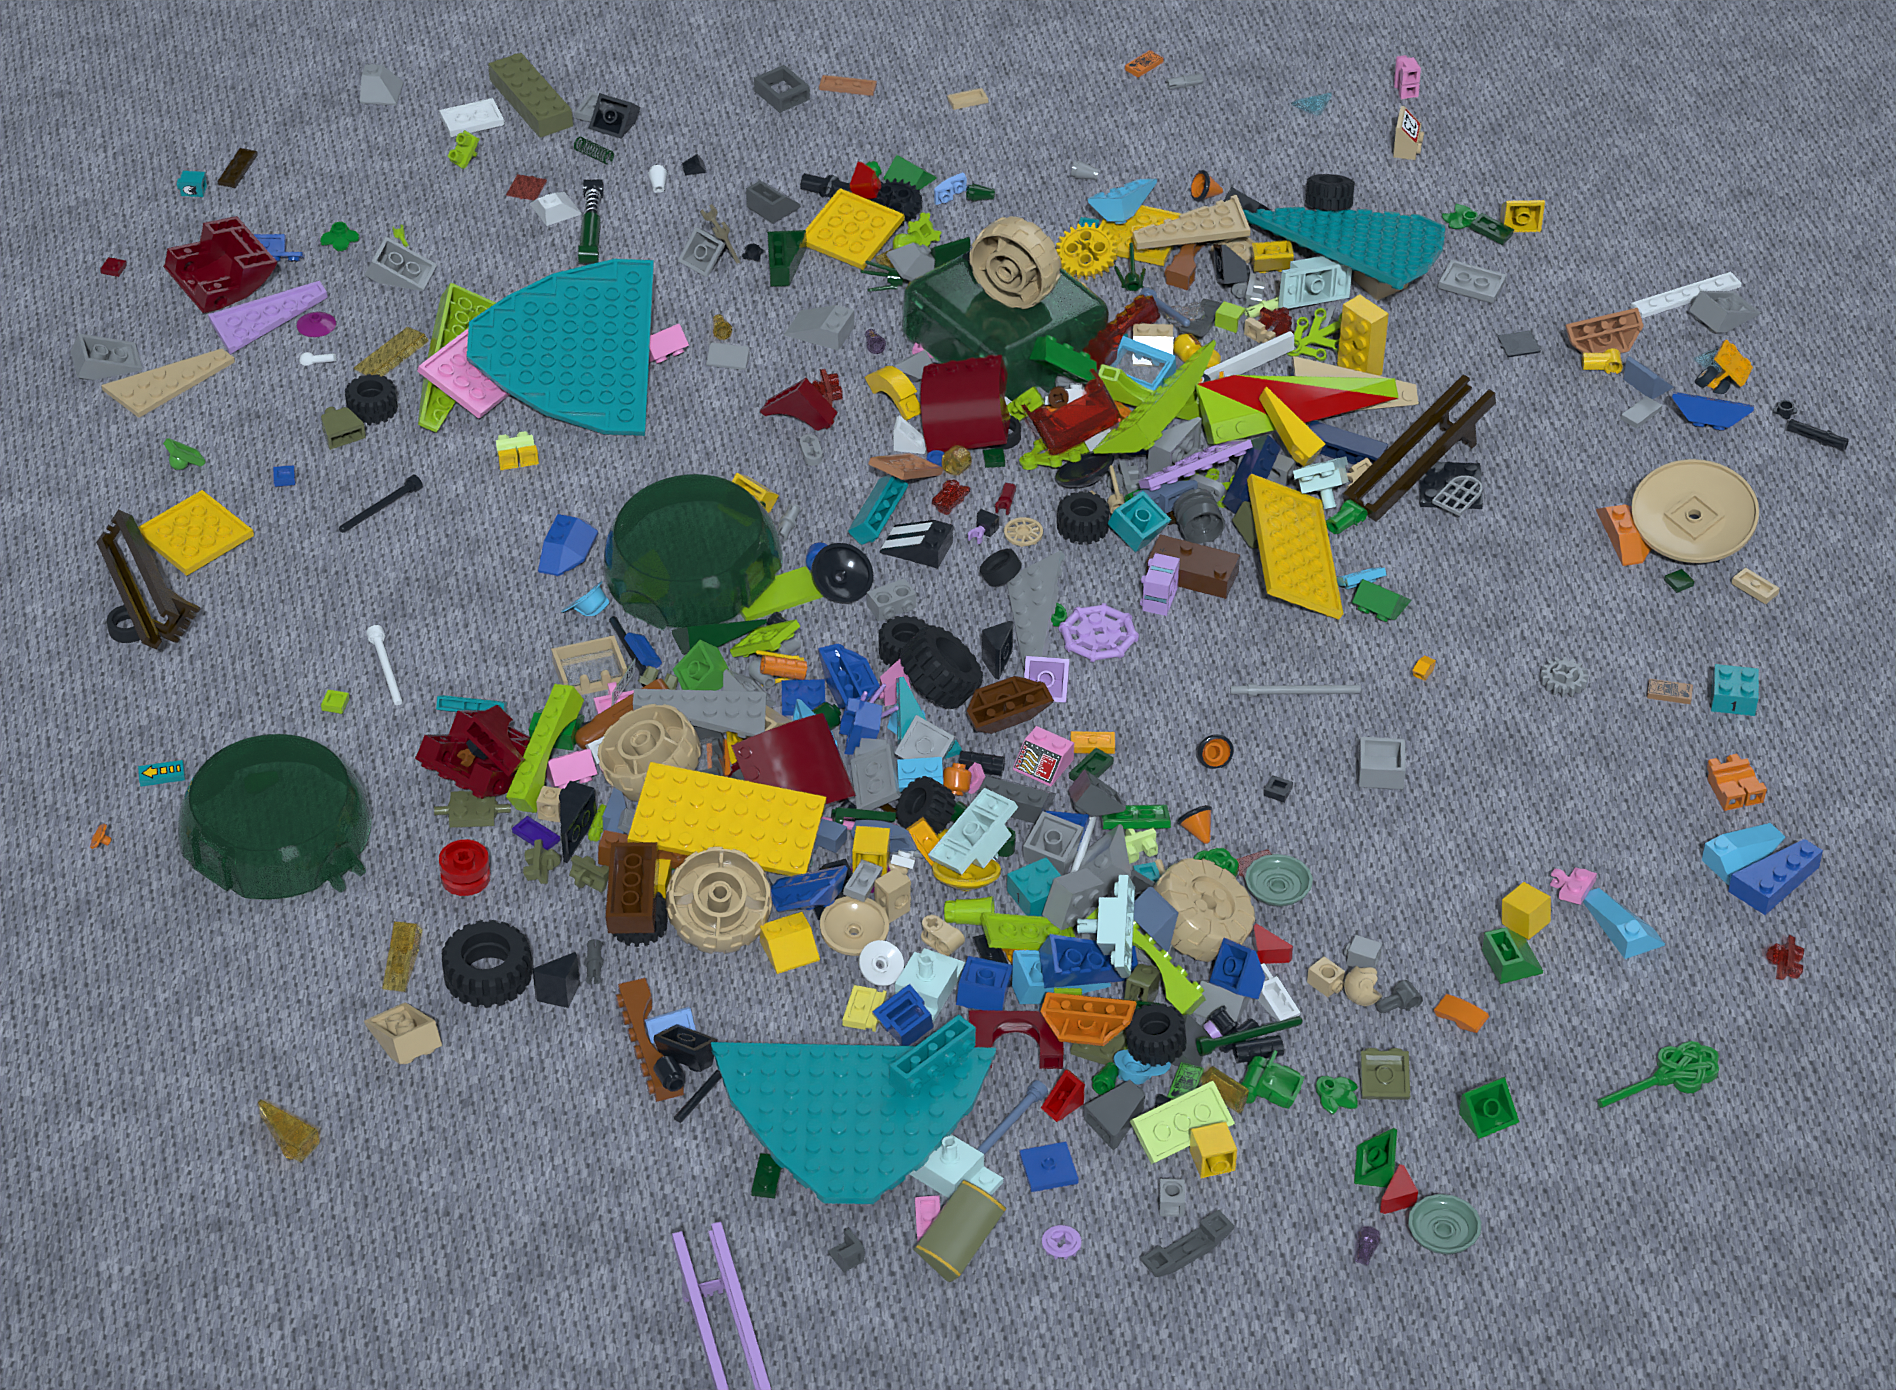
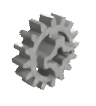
(1564, 676)

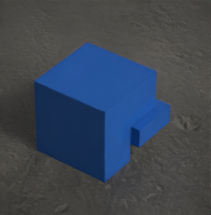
(859, 721)
(905, 1016)

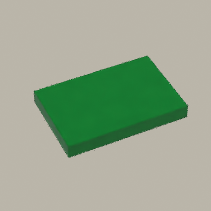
(1139, 817)

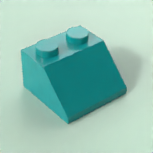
(1138, 521)

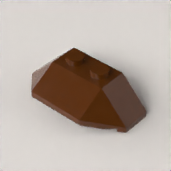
(1007, 703)

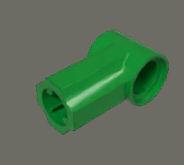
(1349, 514)

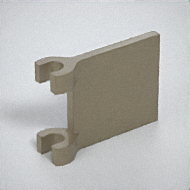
(719, 232)

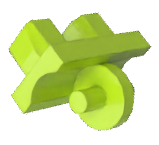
(464, 149)
(1030, 398)

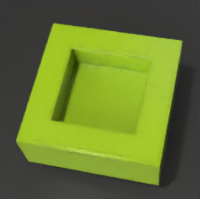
(335, 701)

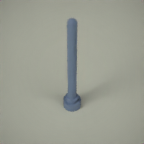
(1147, 291)
(1036, 1092)

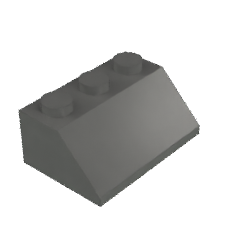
(1030, 800)

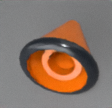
(1204, 186)
(1215, 751)
(1198, 822)

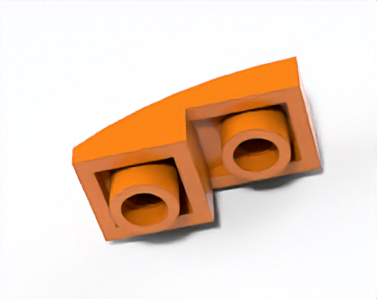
(1462, 1012)

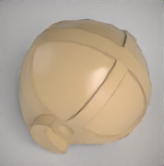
(1360, 985)

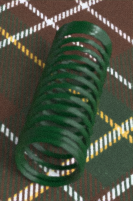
(599, 147)

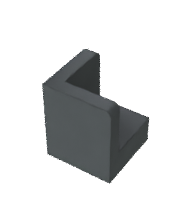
(848, 1253)

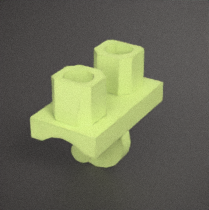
(1139, 842)

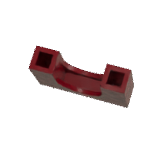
(993, 1024)

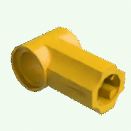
(1608, 361)

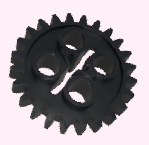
(900, 198)

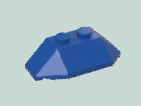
(1711, 411)
(566, 545)
(847, 674)
(808, 889)

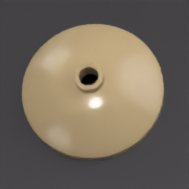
(853, 916)

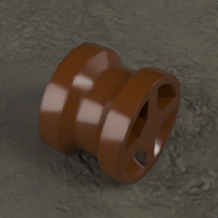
(1056, 394)

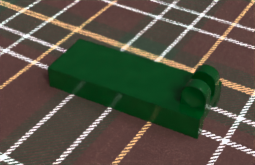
(840, 814)

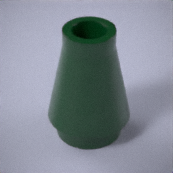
(979, 193)

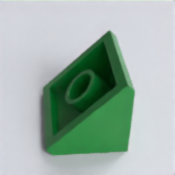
(904, 169)
(1488, 1108)
(1376, 1160)

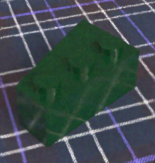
(785, 255)

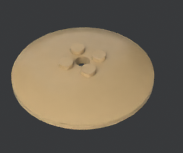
(1700, 488)

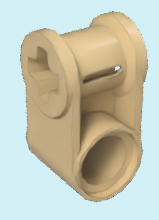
(941, 935)

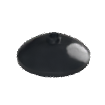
(1086, 471)
(848, 564)

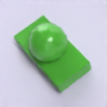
(182, 455)

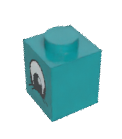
(192, 183)

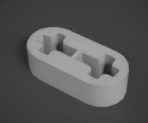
(814, 449)
(1215, 487)

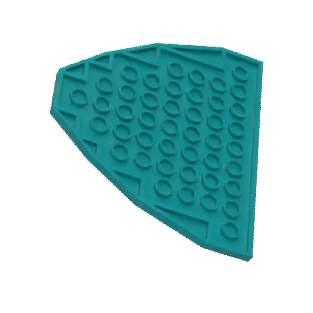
(574, 345)

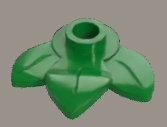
(1461, 217)
(339, 236)
(1339, 1094)

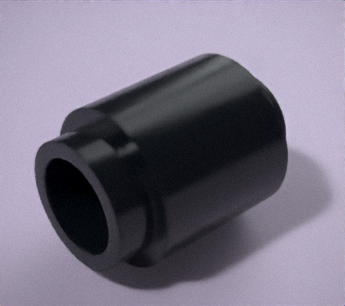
(669, 1073)

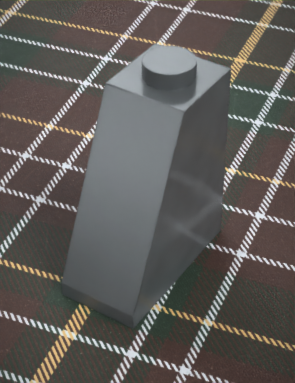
(1113, 1111)

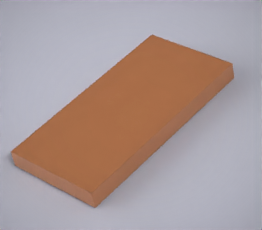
(906, 466)

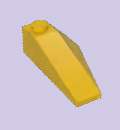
(1295, 434)

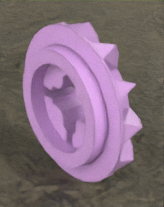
(1055, 1235)

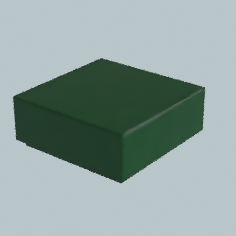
(1679, 580)

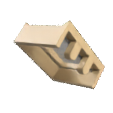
(589, 664)

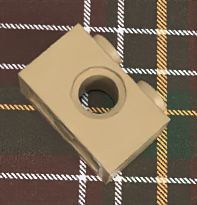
(893, 893)

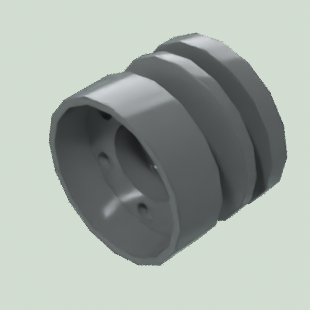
(1199, 516)

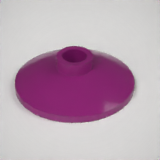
(316, 324)

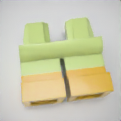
(519, 446)

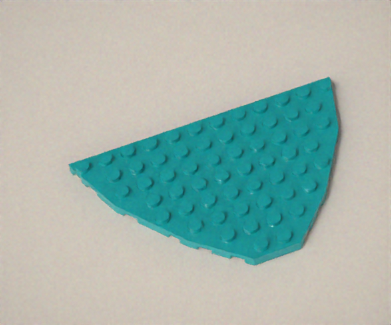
(1375, 243)
(837, 1117)

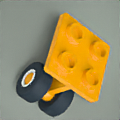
(1733, 365)

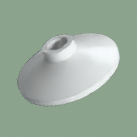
(888, 956)

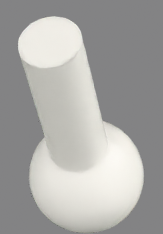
(308, 358)

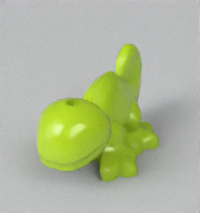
(919, 232)

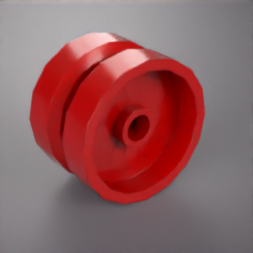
(464, 867)

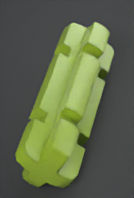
(597, 824)

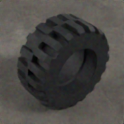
(941, 666)
(493, 984)

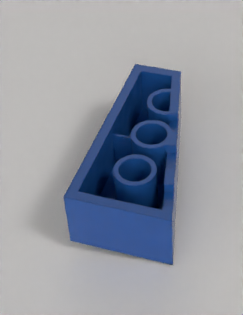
(1776, 876)
(1077, 962)

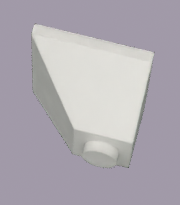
(555, 208)

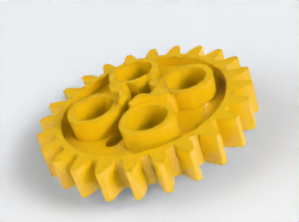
(1098, 240)

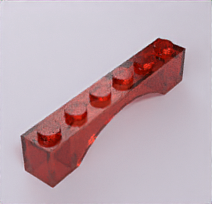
(1106, 344)

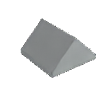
(1218, 997)

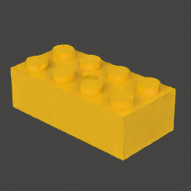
(1362, 336)

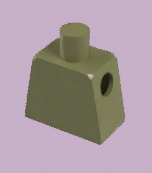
(341, 427)
(1143, 980)

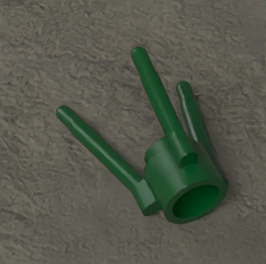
(893, 276)
(1132, 280)

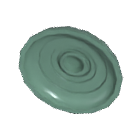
(1278, 879)
(1444, 1224)

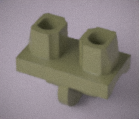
(650, 675)
(542, 861)
(587, 873)

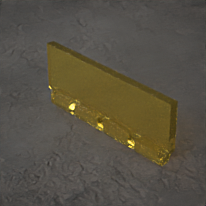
(392, 352)

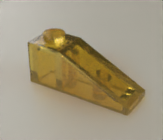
(401, 956)
(291, 1134)

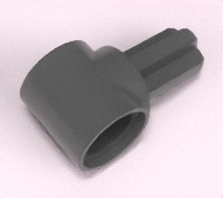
(1403, 996)

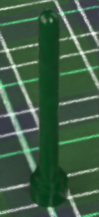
(1206, 1045)

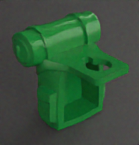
(1272, 1081)

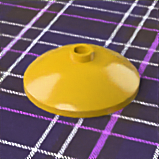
(972, 878)

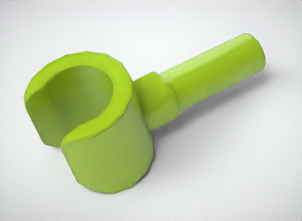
(400, 233)

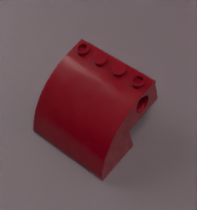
(221, 266)
(965, 403)
(797, 758)
(482, 776)

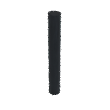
(698, 1096)

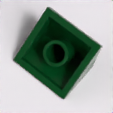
(950, 251)

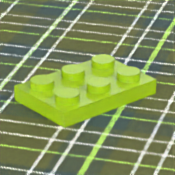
(765, 638)

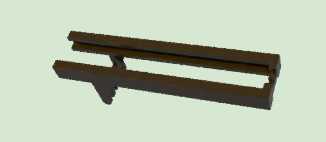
(1462, 429)
(165, 600)

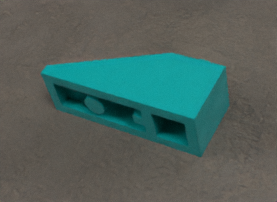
(907, 708)

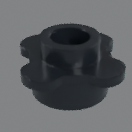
(752, 252)
(1785, 409)

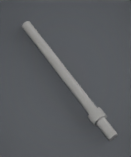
(1252, 689)

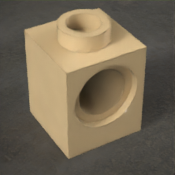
(548, 804)
(1326, 977)

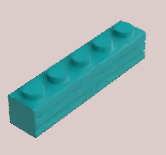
(455, 703)

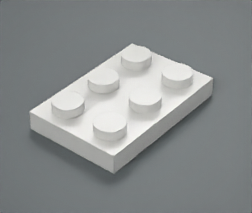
(471, 117)

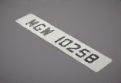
(623, 682)

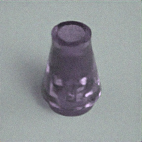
(875, 342)
(1367, 1243)

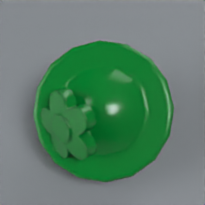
(1059, 616)

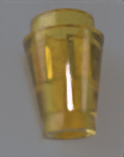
(721, 327)

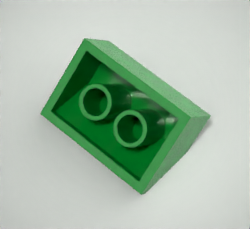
(1063, 359)

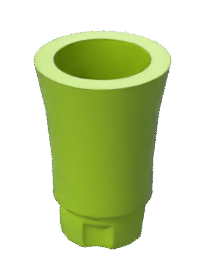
(968, 910)

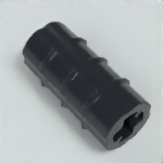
(990, 763)
(1262, 1047)

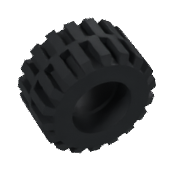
(1329, 192)
(372, 398)
(1083, 517)
(895, 635)
(928, 800)
(660, 926)
(1154, 1048)

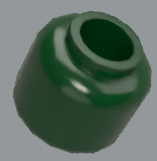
(831, 712)

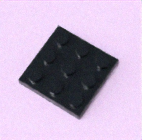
(1440, 475)

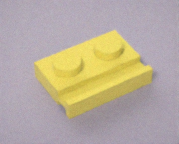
(860, 1008)

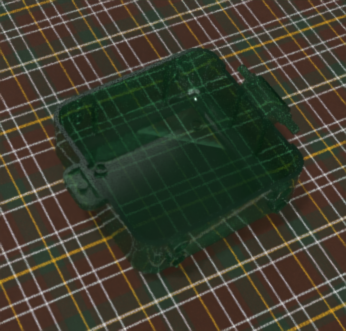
(961, 321)

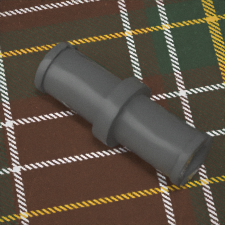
(593, 962)

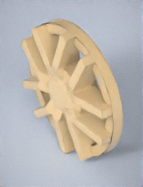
(1023, 531)

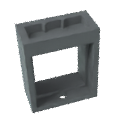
(781, 102)

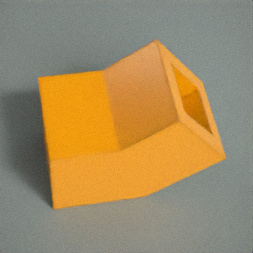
(1424, 667)

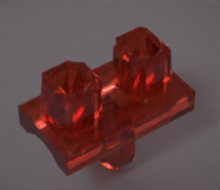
(1278, 318)
(829, 386)
(950, 496)
(1784, 958)

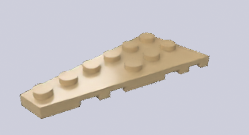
(1200, 225)
(157, 386)
(1406, 391)

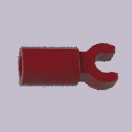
(1006, 498)

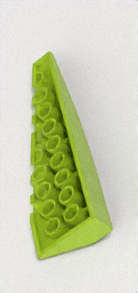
(454, 312)
(1158, 409)

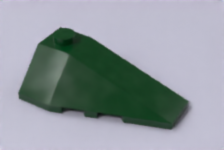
(713, 633)

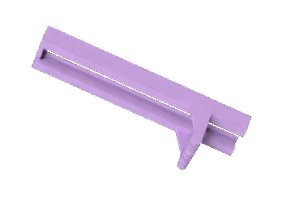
(729, 1281)

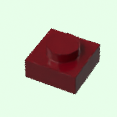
(113, 266)

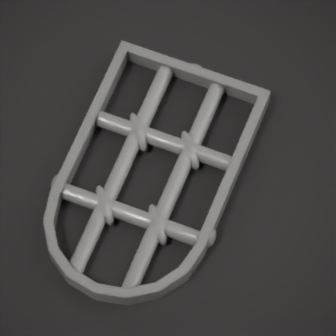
(1452, 495)

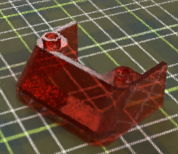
(1075, 420)

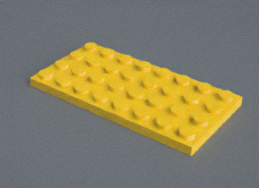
(1294, 547)
(704, 810)

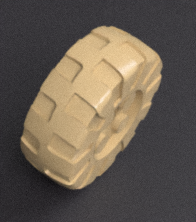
(1015, 262)
(646, 736)
(1208, 905)
(715, 922)

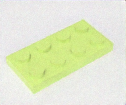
(1170, 1125)

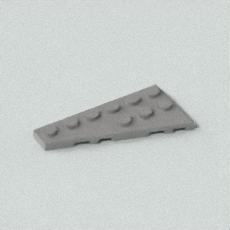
(1033, 602)
(714, 710)

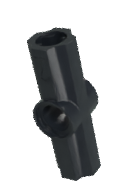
(824, 186)

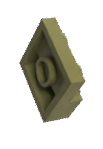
(1384, 1074)

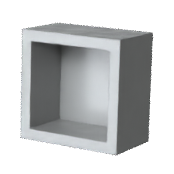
(1382, 763)
(1072, 898)

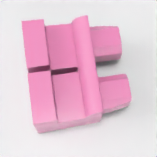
(1407, 77)

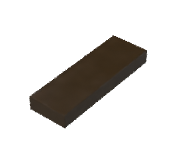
(237, 168)

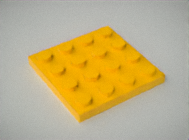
(1142, 218)
(852, 228)
(194, 532)

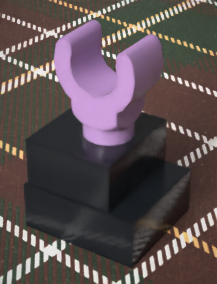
(986, 525)

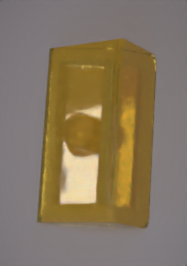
(1231, 1091)

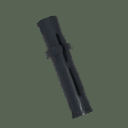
(1825, 437)

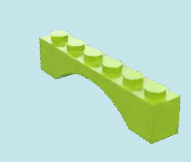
(1128, 391)
(558, 712)
(1179, 990)

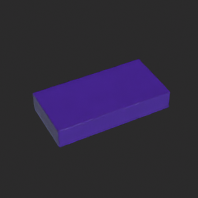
(532, 830)

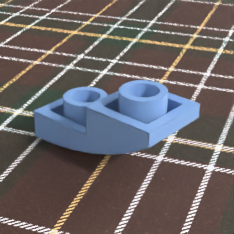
(954, 185)

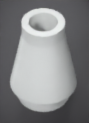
(657, 177)

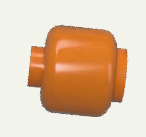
(957, 779)

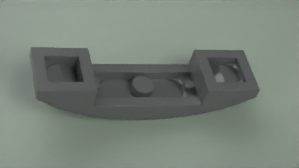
(1202, 327)
(1189, 1248)

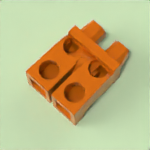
(1735, 781)

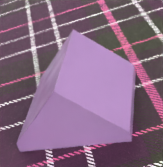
(1052, 672)

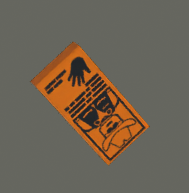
(1144, 63)

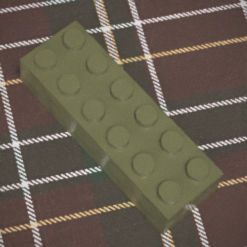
(530, 95)

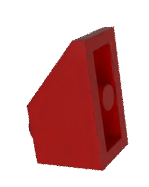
(865, 182)

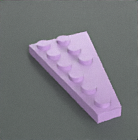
(253, 319)
(1199, 460)

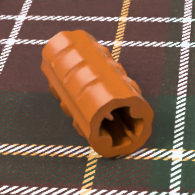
(783, 667)

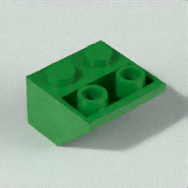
(1509, 955)

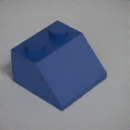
(1238, 970)
(984, 984)

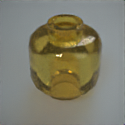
(956, 460)

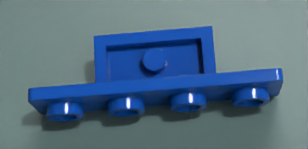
(277, 246)

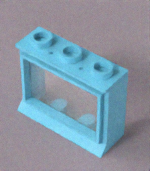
(1144, 363)

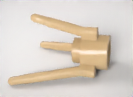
(1116, 499)

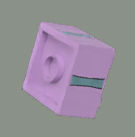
(1160, 584)

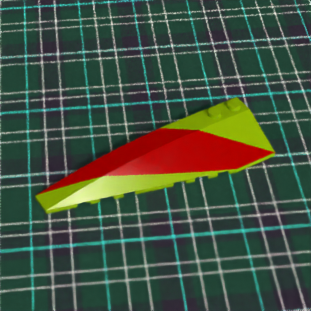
(1234, 411)

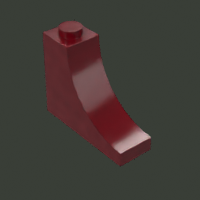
(803, 402)
(490, 734)

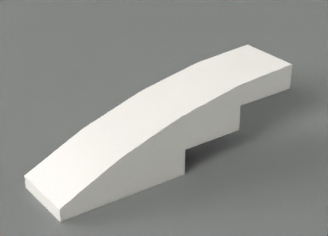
(1276, 998)

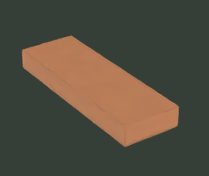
(847, 85)

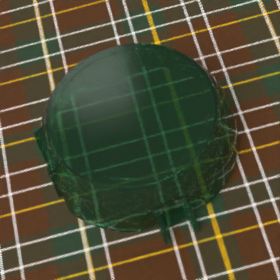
(690, 551)
(274, 818)

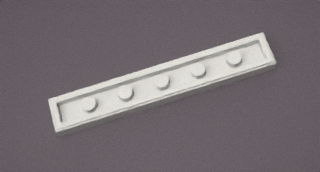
(1685, 294)
(1254, 357)

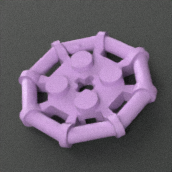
(1096, 622)

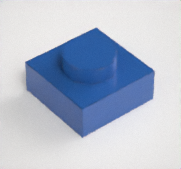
(284, 475)

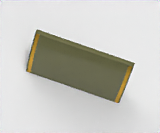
(959, 1230)

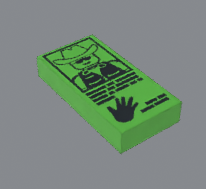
(1186, 1080)

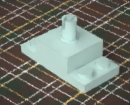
(1314, 282)
(1323, 477)
(976, 833)
(1115, 925)
(931, 977)
(955, 1163)

